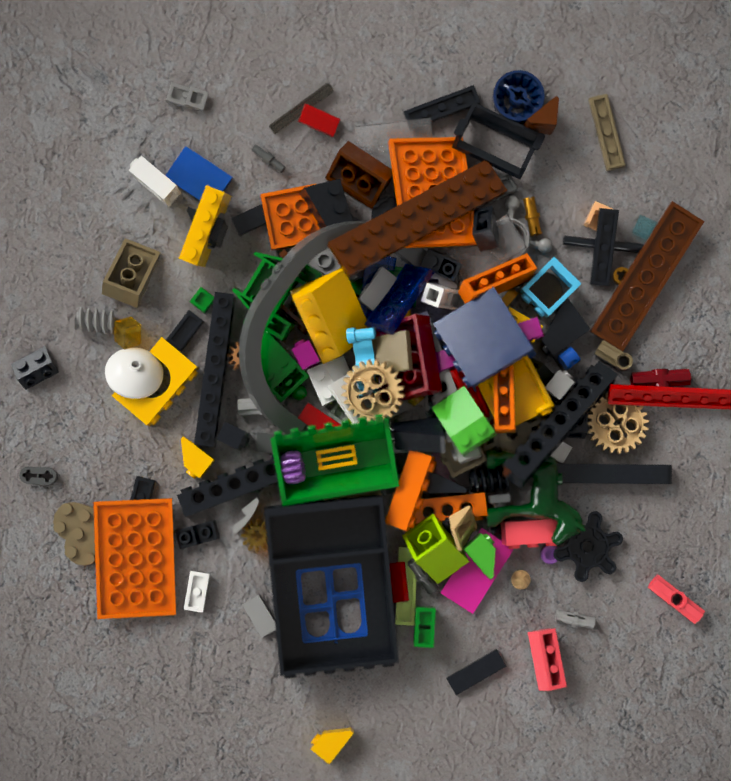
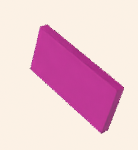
(469, 583)

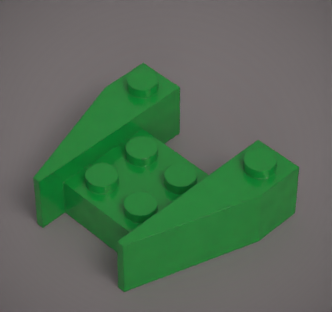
(277, 323)

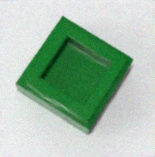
(202, 300)

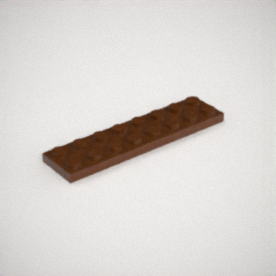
(647, 276)

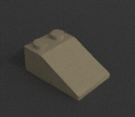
(130, 273)

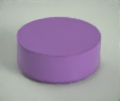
(547, 554)

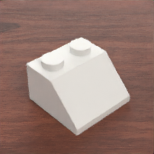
(325, 375)

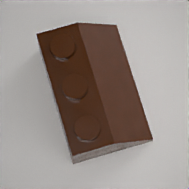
(360, 174)

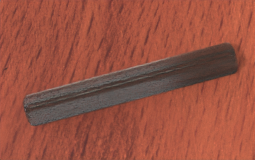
(296, 111)

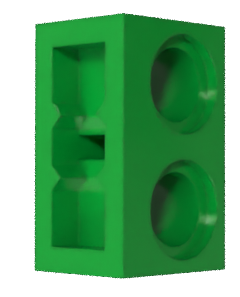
(424, 626)

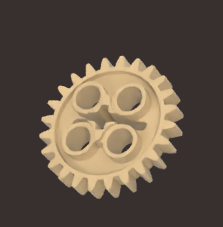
(366, 375)
(601, 432)

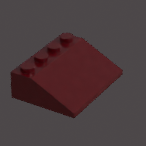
(425, 376)

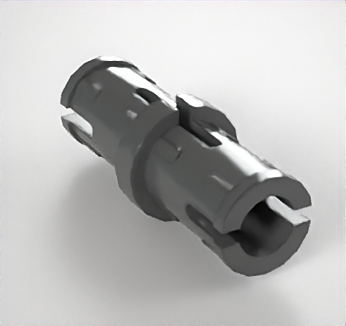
(422, 577)

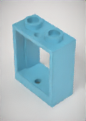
(563, 274)

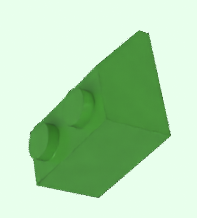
(482, 553)

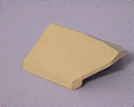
(462, 526)

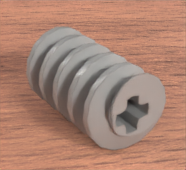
(95, 320)

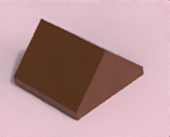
(545, 118)

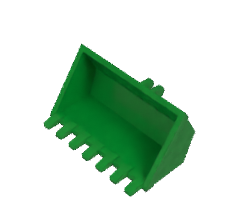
(374, 455)

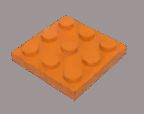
(287, 217)

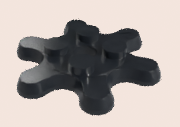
(597, 556)

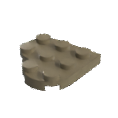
(76, 525)

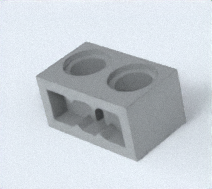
(559, 385)

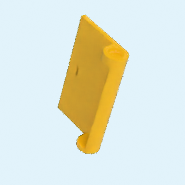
(530, 392)

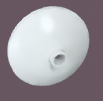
(130, 380)

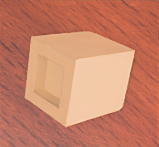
(592, 218)

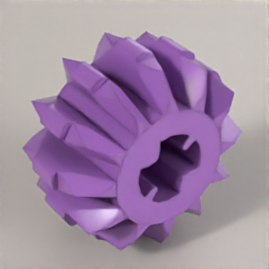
(293, 467)

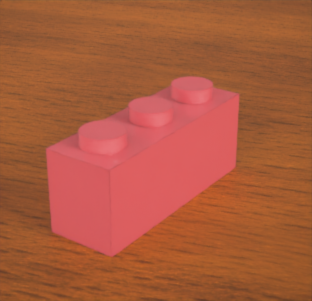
(527, 532)
(547, 659)

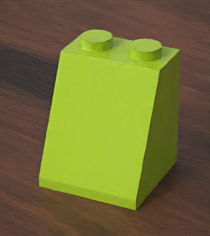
(434, 549)

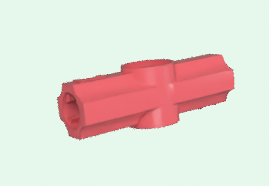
(685, 606)

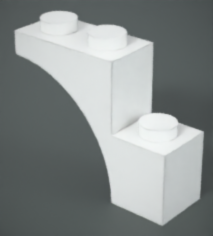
(442, 296)

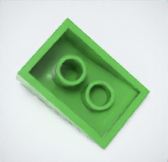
(463, 421)

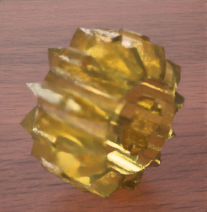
(252, 540)

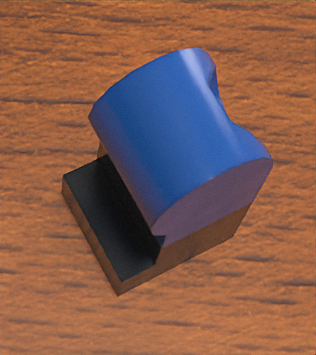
(566, 358)

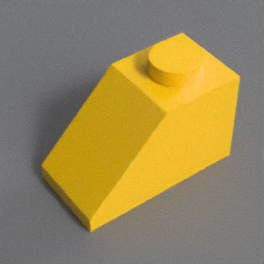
(195, 459)
(330, 743)

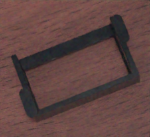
(504, 126)

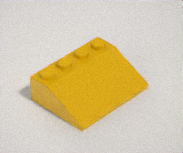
(327, 310)

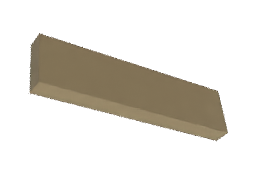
(606, 132)

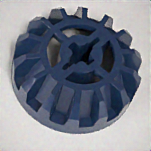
(518, 84)

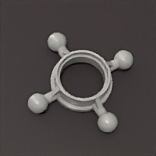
(544, 245)

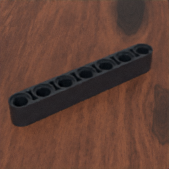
(616, 473)

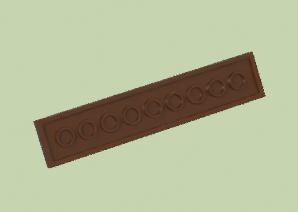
(416, 218)

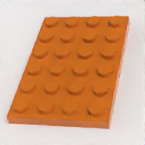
(421, 165)
(134, 558)

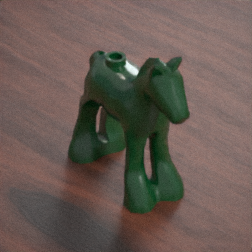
(543, 502)

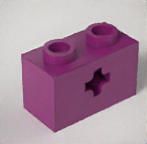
(306, 354)

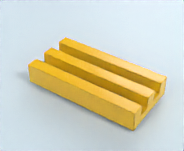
(320, 460)

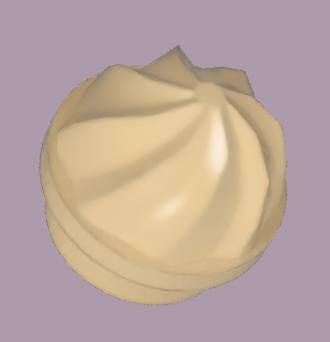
(520, 579)

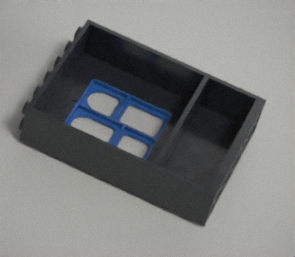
(328, 538)

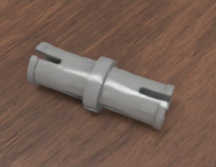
(574, 619)

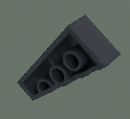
(327, 203)

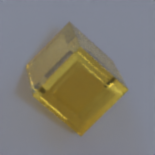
(127, 332)

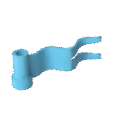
(362, 348)

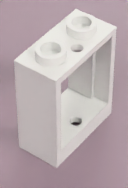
(154, 180)

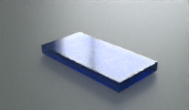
(399, 299)

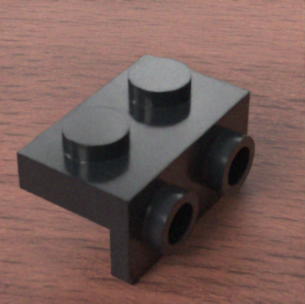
(34, 368)

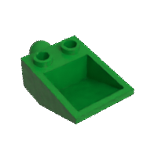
(279, 368)

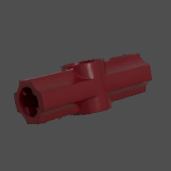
(662, 378)

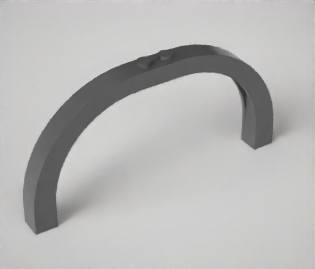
(263, 305)

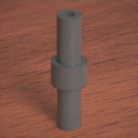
(268, 158)

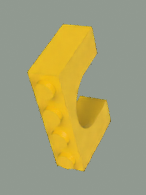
(196, 244)
(180, 370)

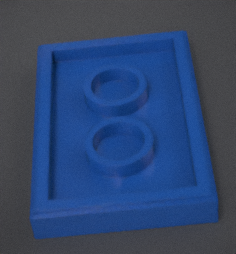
(194, 172)

